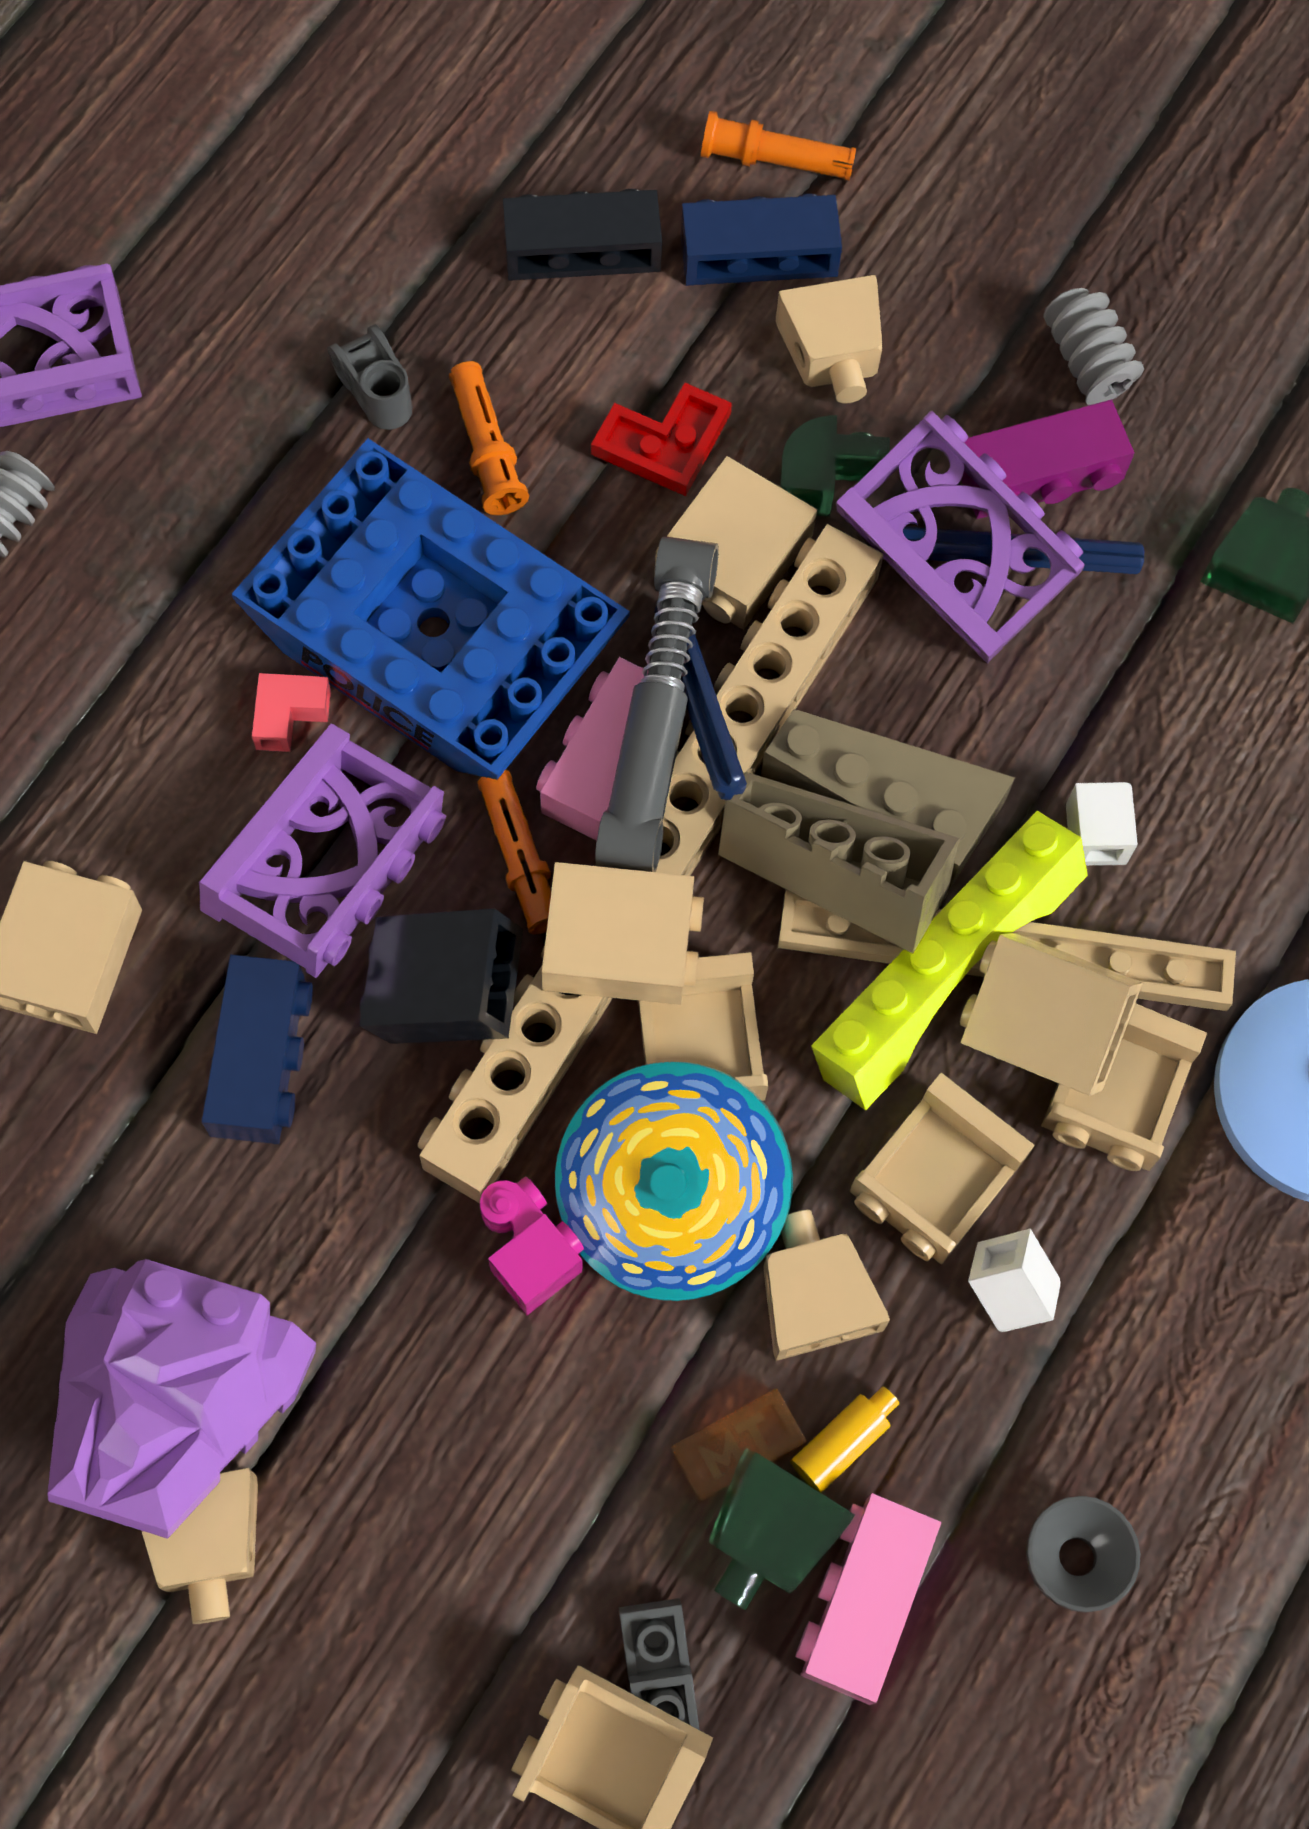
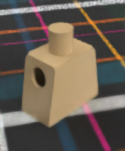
(833, 333)
(818, 1291)
(210, 1547)

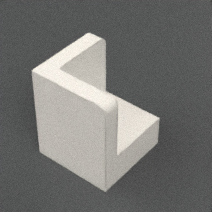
(1104, 821)
(1015, 1281)

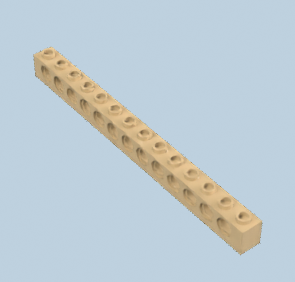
(830, 561)

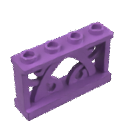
(87, 377)
(885, 524)
(314, 780)

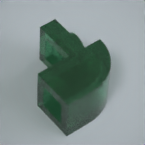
(819, 456)

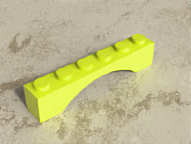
(883, 1025)

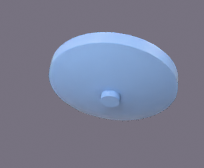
(1265, 1088)

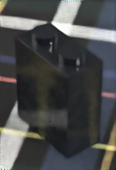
(441, 977)

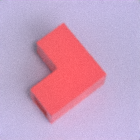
(284, 700)

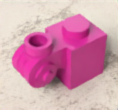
(539, 1255)

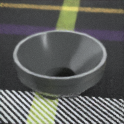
(1112, 1545)

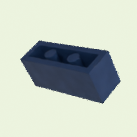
(760, 239)
(256, 1050)

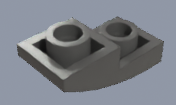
(659, 1657)

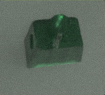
(1266, 556)
(772, 1529)

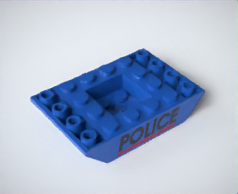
(398, 549)

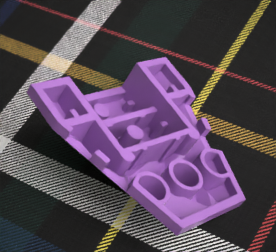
(165, 1391)

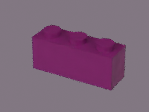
(1058, 453)

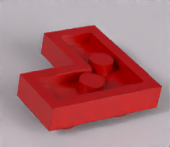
(665, 451)

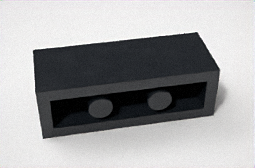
(582, 234)

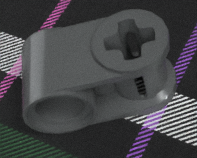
(372, 370)

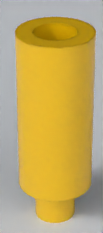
(844, 1439)

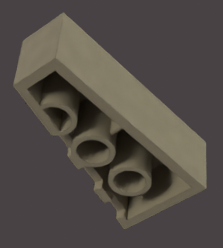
(888, 778)
(841, 857)

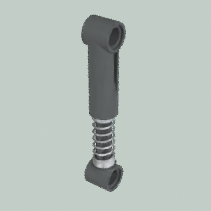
(633, 825)

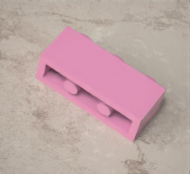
(581, 782)
(868, 1598)

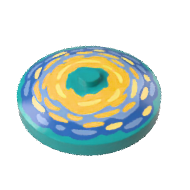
(674, 1180)

